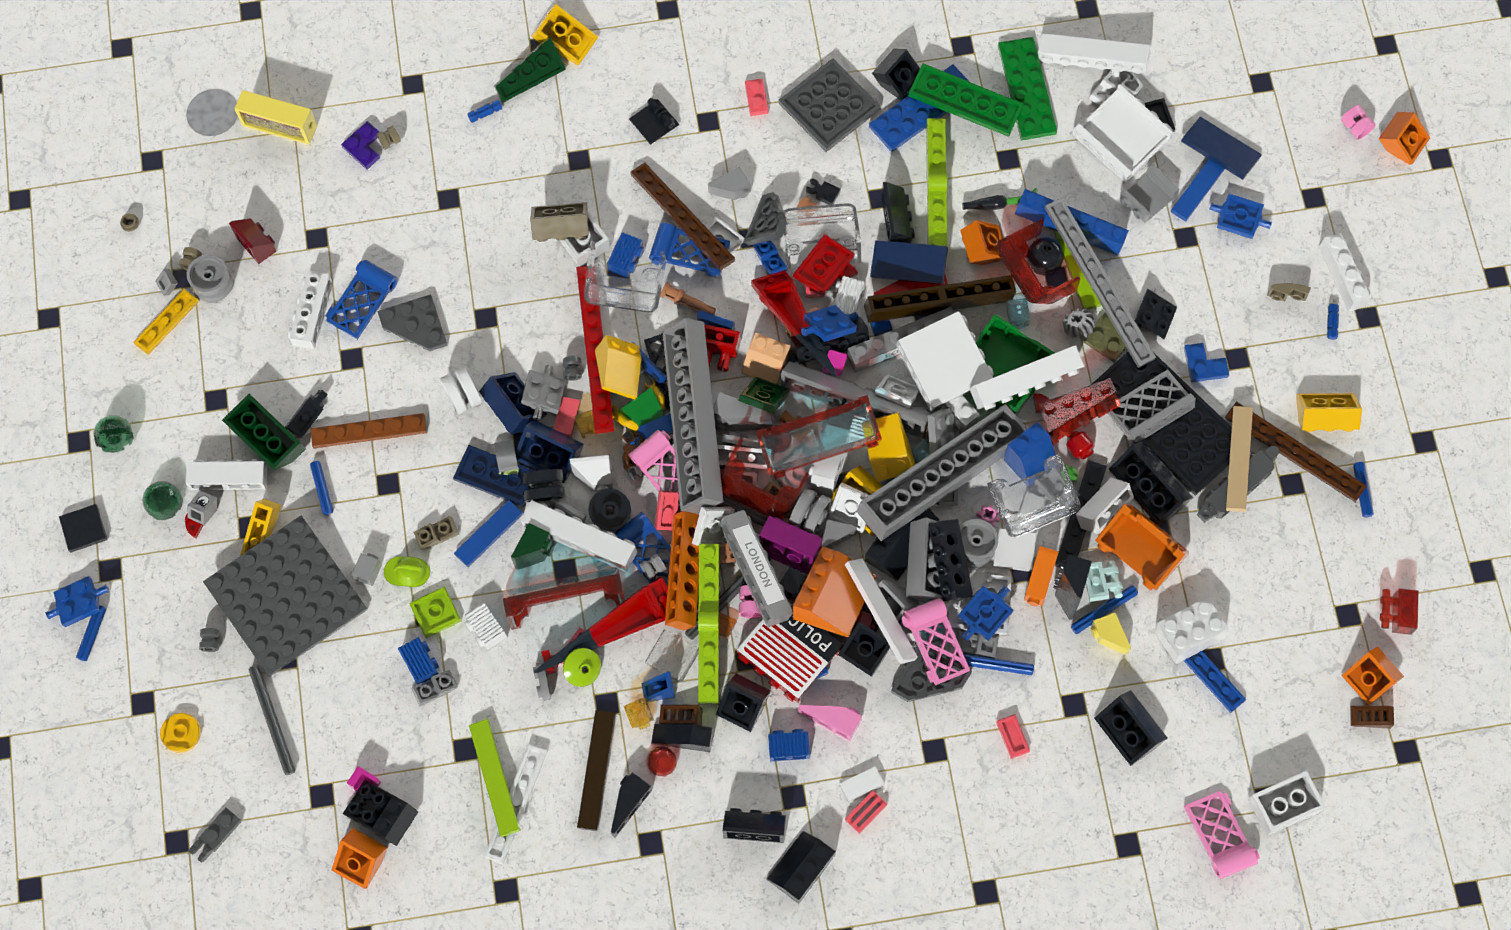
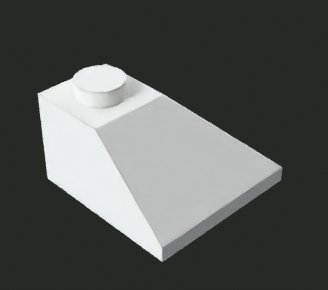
(593, 471)

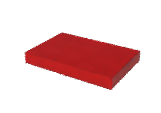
(823, 265)

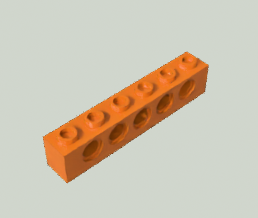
(683, 573)

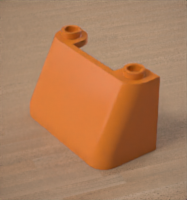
(1142, 546)

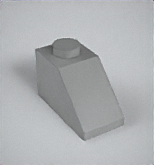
(731, 185)

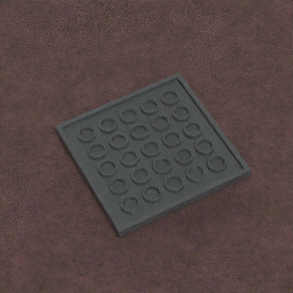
(285, 595)

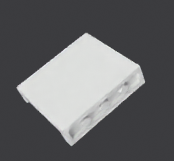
(1123, 133)
(944, 360)

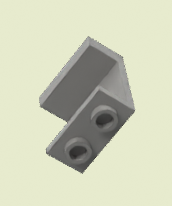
(1149, 194)

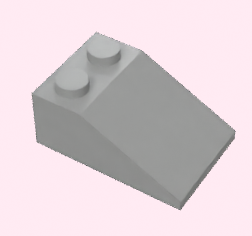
(737, 416)

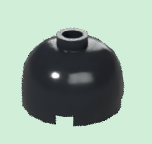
(1045, 256)

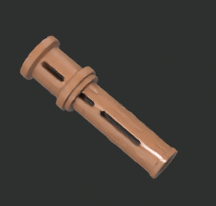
(679, 297)

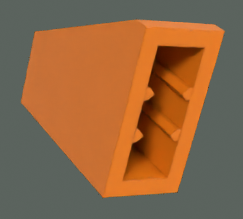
(1040, 576)

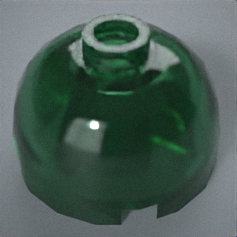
(113, 433)
(162, 500)

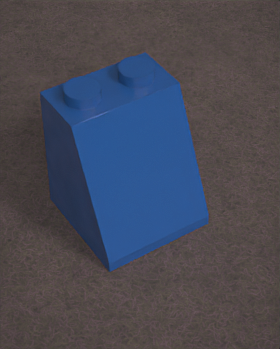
(1029, 451)

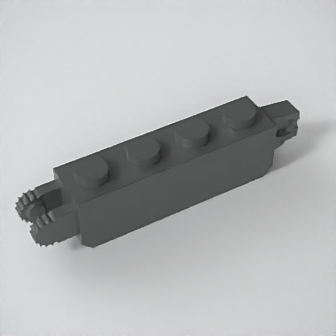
(1260, 468)

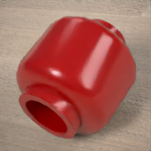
(1080, 445)

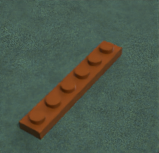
(368, 430)

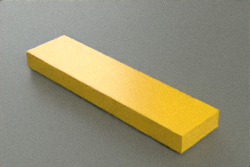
(166, 321)

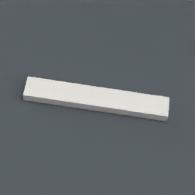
(881, 611)
(520, 794)

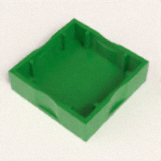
(1007, 350)

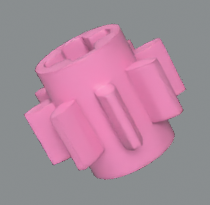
(989, 511)

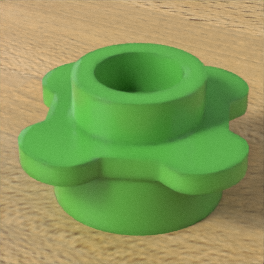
(1072, 473)

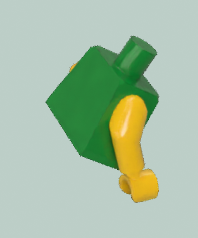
(642, 410)

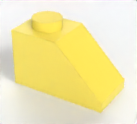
(1110, 633)

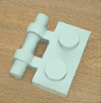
(1096, 582)

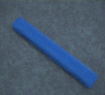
(1104, 609)
(999, 664)

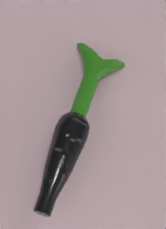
(993, 202)

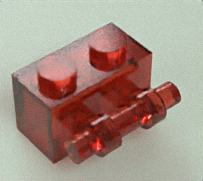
(1404, 613)

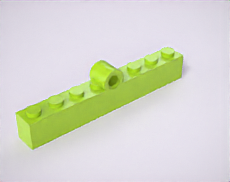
(936, 182)
(708, 624)

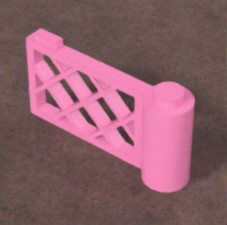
(651, 451)
(931, 615)
(1236, 857)

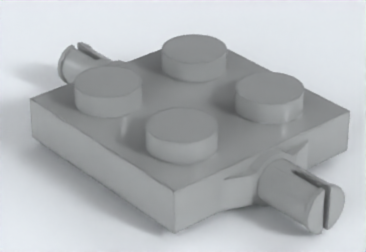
(543, 392)

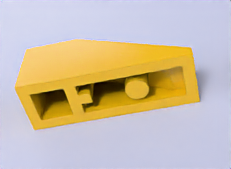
(261, 523)

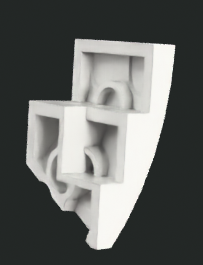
(1111, 82)

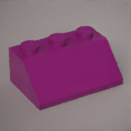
(790, 544)

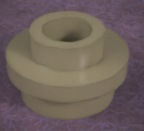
(129, 218)

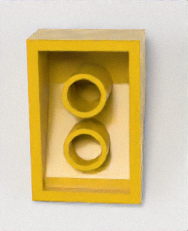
(567, 33)
(619, 366)
(894, 451)

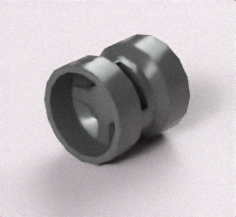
(572, 368)
(209, 640)

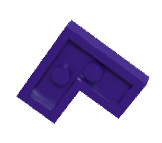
(358, 145)

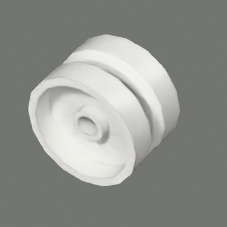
(459, 391)

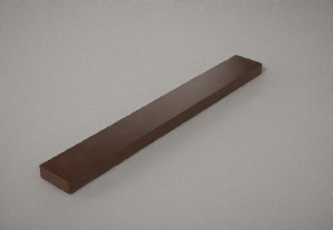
(682, 216)
(1304, 457)

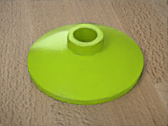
(576, 661)

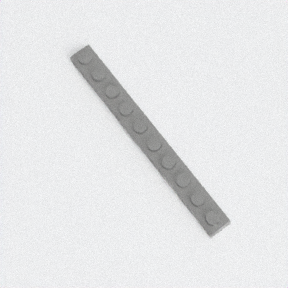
(1100, 282)

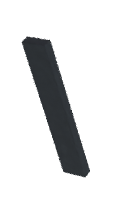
(1074, 533)

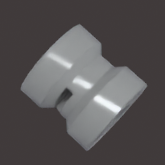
(656, 564)

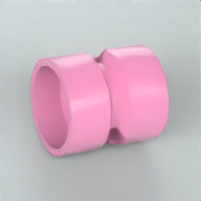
(1358, 122)
(748, 606)

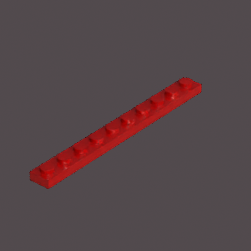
(593, 336)

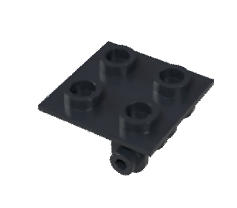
(653, 121)
(1155, 314)

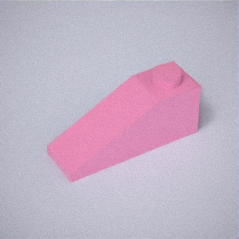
(834, 718)

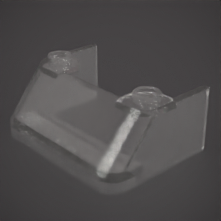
(810, 223)
(622, 292)

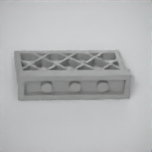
(1162, 416)

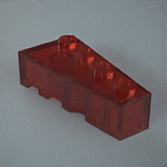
(1078, 408)

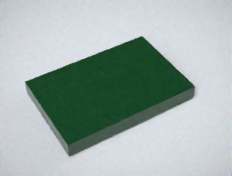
(764, 395)

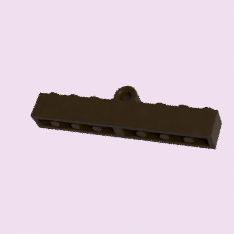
(938, 298)

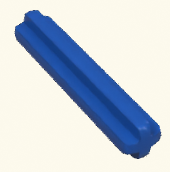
(651, 368)
(321, 487)
(1365, 498)
(90, 635)

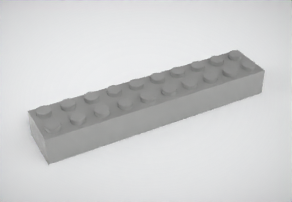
(692, 416)
(940, 473)

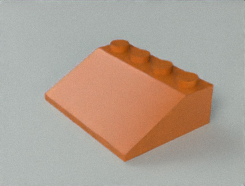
(829, 595)

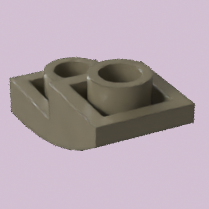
(1281, 291)
(436, 533)

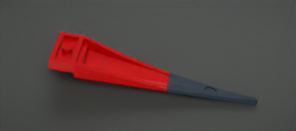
(782, 299)
(634, 614)

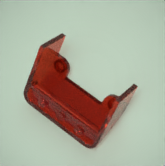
(1013, 252)
(753, 496)

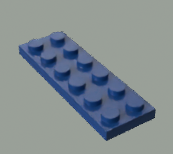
(907, 118)

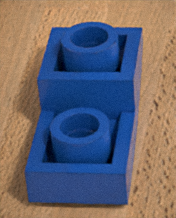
(769, 257)

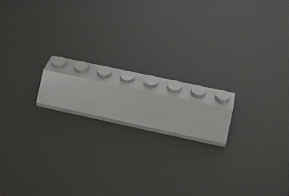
(836, 392)

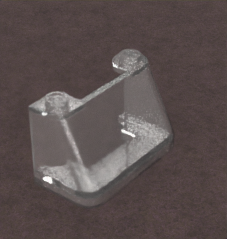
(1035, 499)

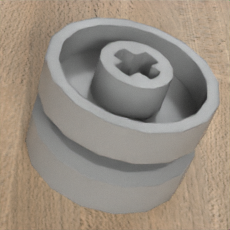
(209, 278)
(810, 511)
(979, 542)

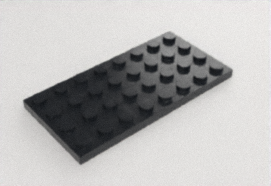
(1190, 447)

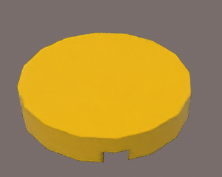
(180, 732)

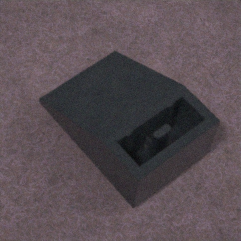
(380, 812)

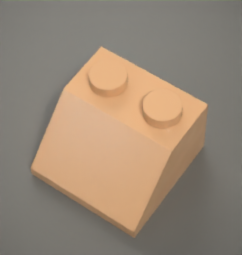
(766, 358)

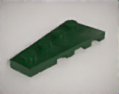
(532, 70)

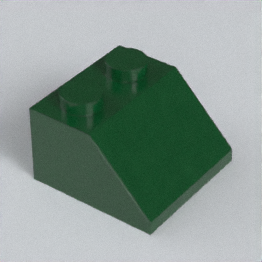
(532, 547)

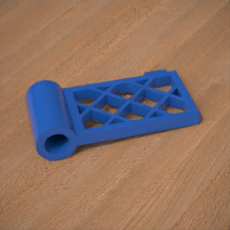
(666, 241)
(372, 277)
(636, 531)

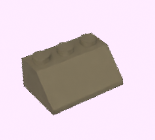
(559, 221)

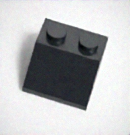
(897, 73)
(865, 649)
(743, 702)

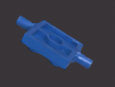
(1240, 216)
(829, 323)
(77, 601)
(985, 613)

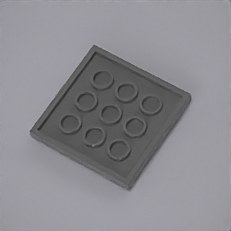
(829, 104)

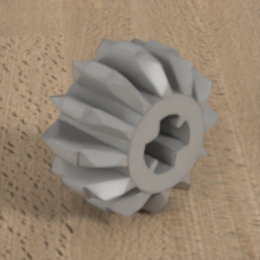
(1078, 323)

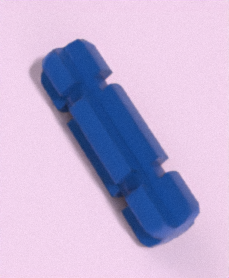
(484, 111)
(1333, 321)

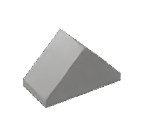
(836, 533)

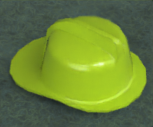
(406, 571)

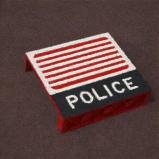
(789, 654)

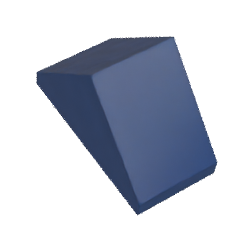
(658, 688)

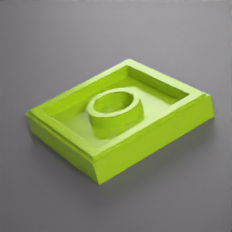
(435, 612)

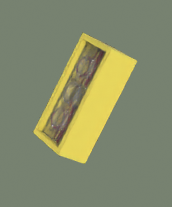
(276, 117)

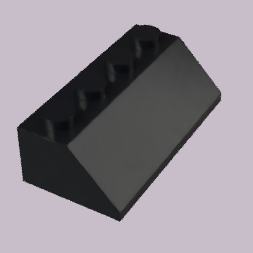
(1151, 482)
(892, 552)
(1071, 583)

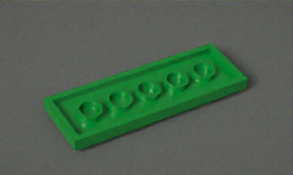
(1027, 86)
(965, 100)

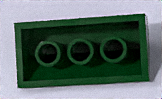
(263, 433)

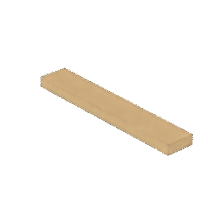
(1239, 459)

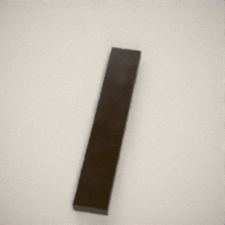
(596, 770)

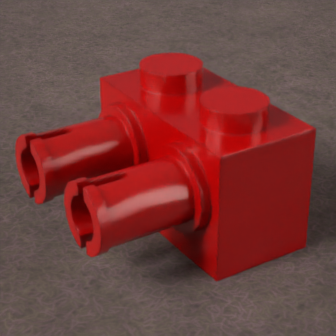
(723, 343)

